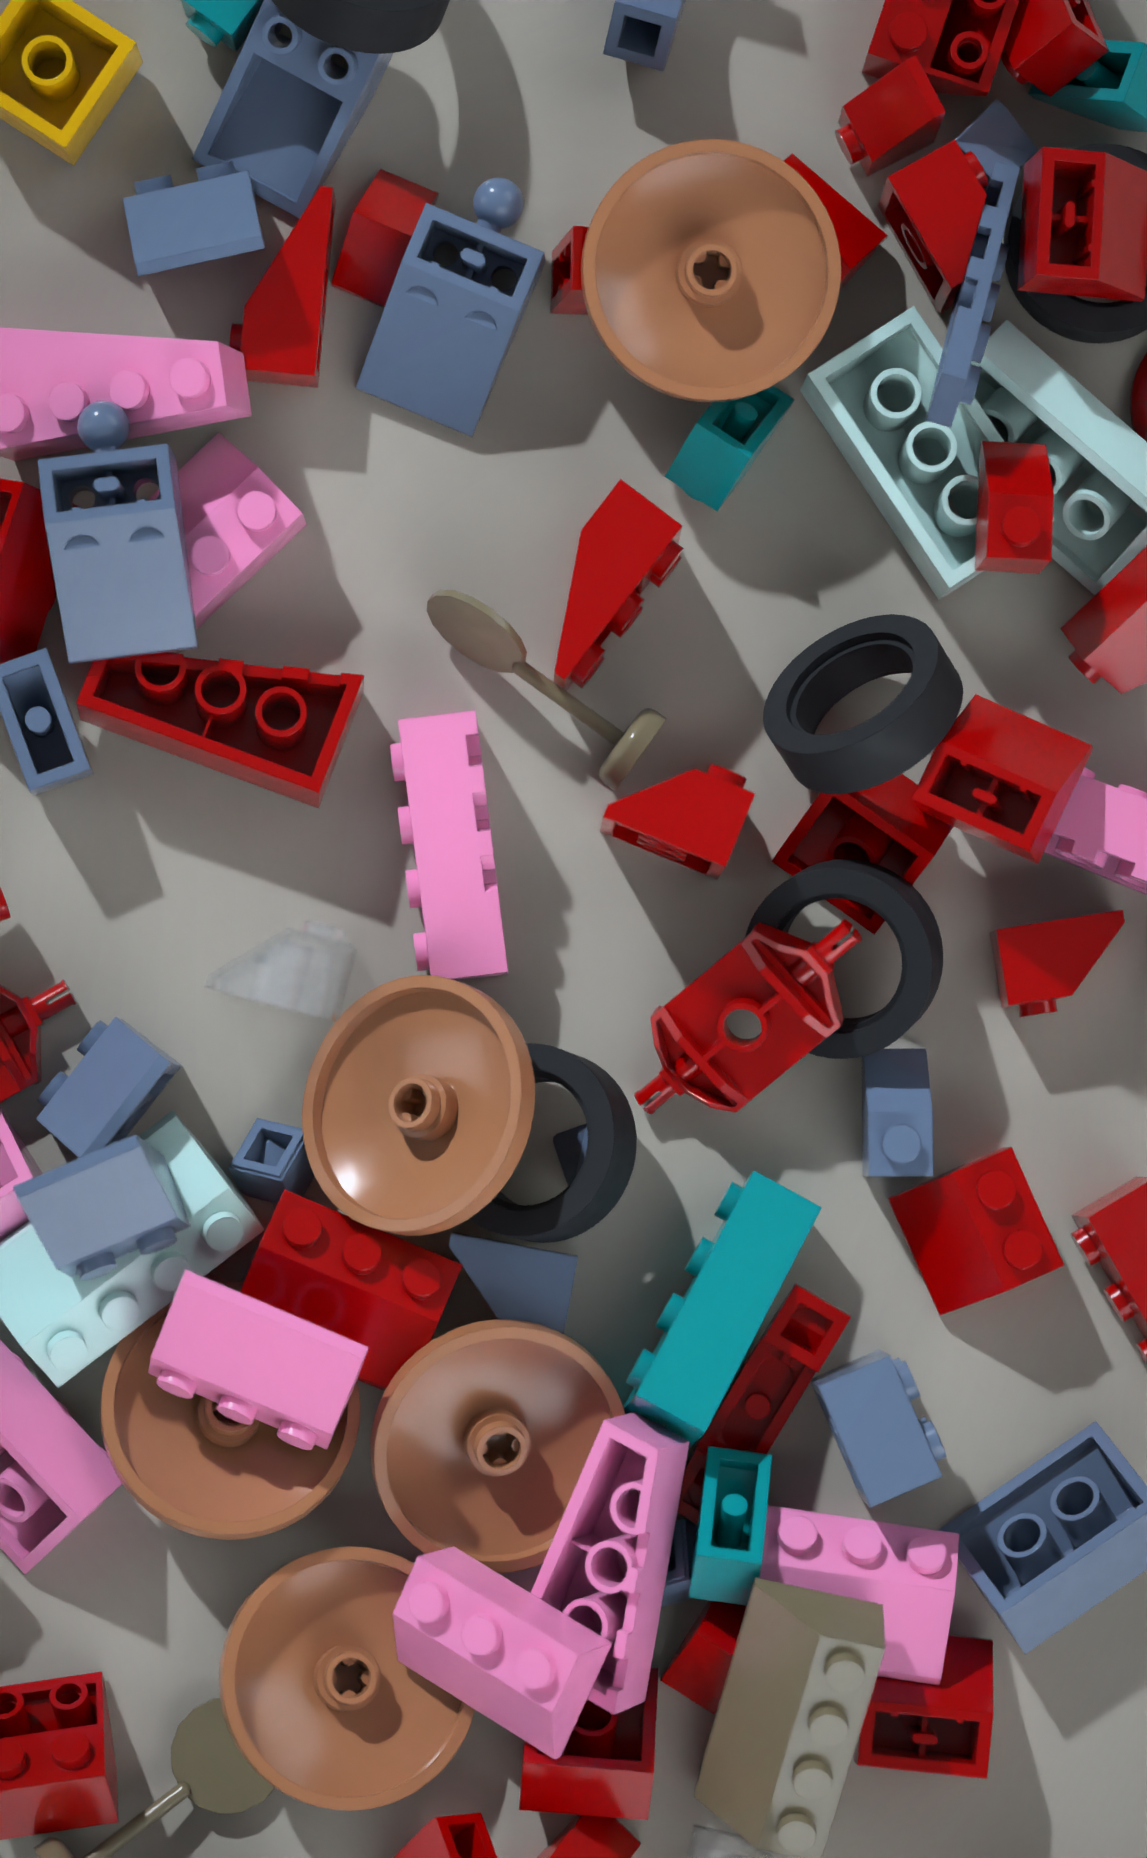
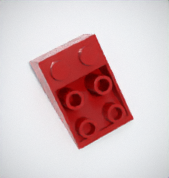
(615, 560)

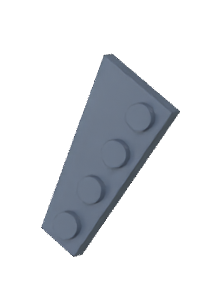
(974, 302)

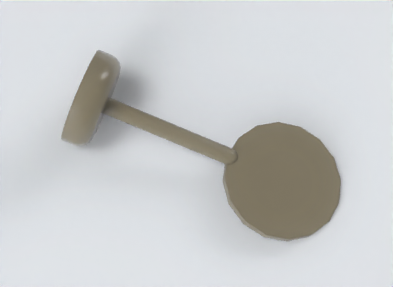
(494, 644)
(206, 1771)

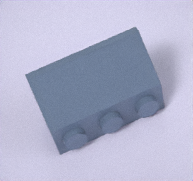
(1057, 1537)

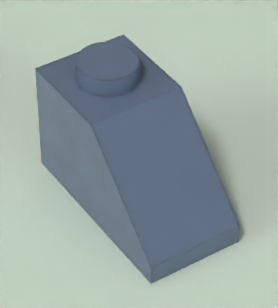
(41, 723)
(897, 1114)
(518, 1278)

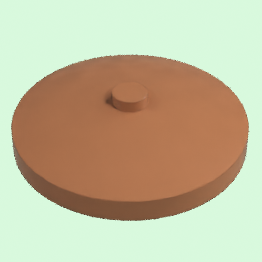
(710, 270)
(418, 1105)
(489, 1439)
(202, 1466)
(320, 1689)

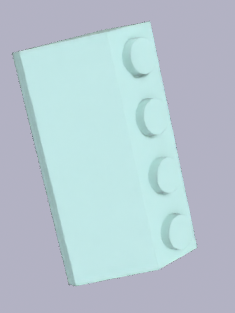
(1091, 453)
(913, 469)
(74, 1321)

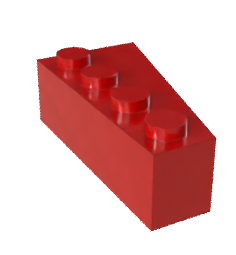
(230, 716)
(1116, 1237)

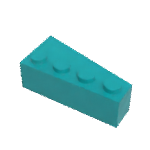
(722, 1306)

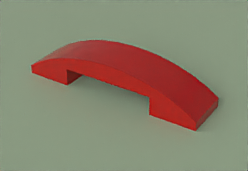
(767, 1385)

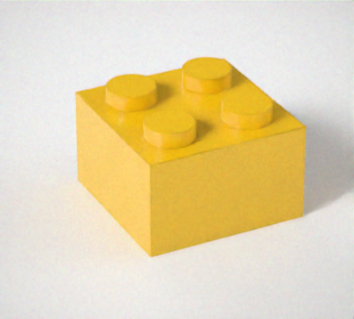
(61, 72)

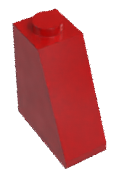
(1112, 630)

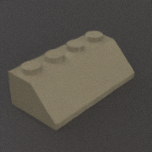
(791, 1715)

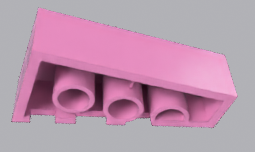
(155, 380)
(1104, 832)
(451, 847)
(616, 1550)

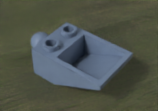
(288, 110)
(449, 324)
(124, 559)

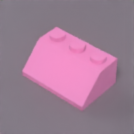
(231, 522)
(256, 1362)
(47, 1467)
(878, 1563)
(497, 1647)

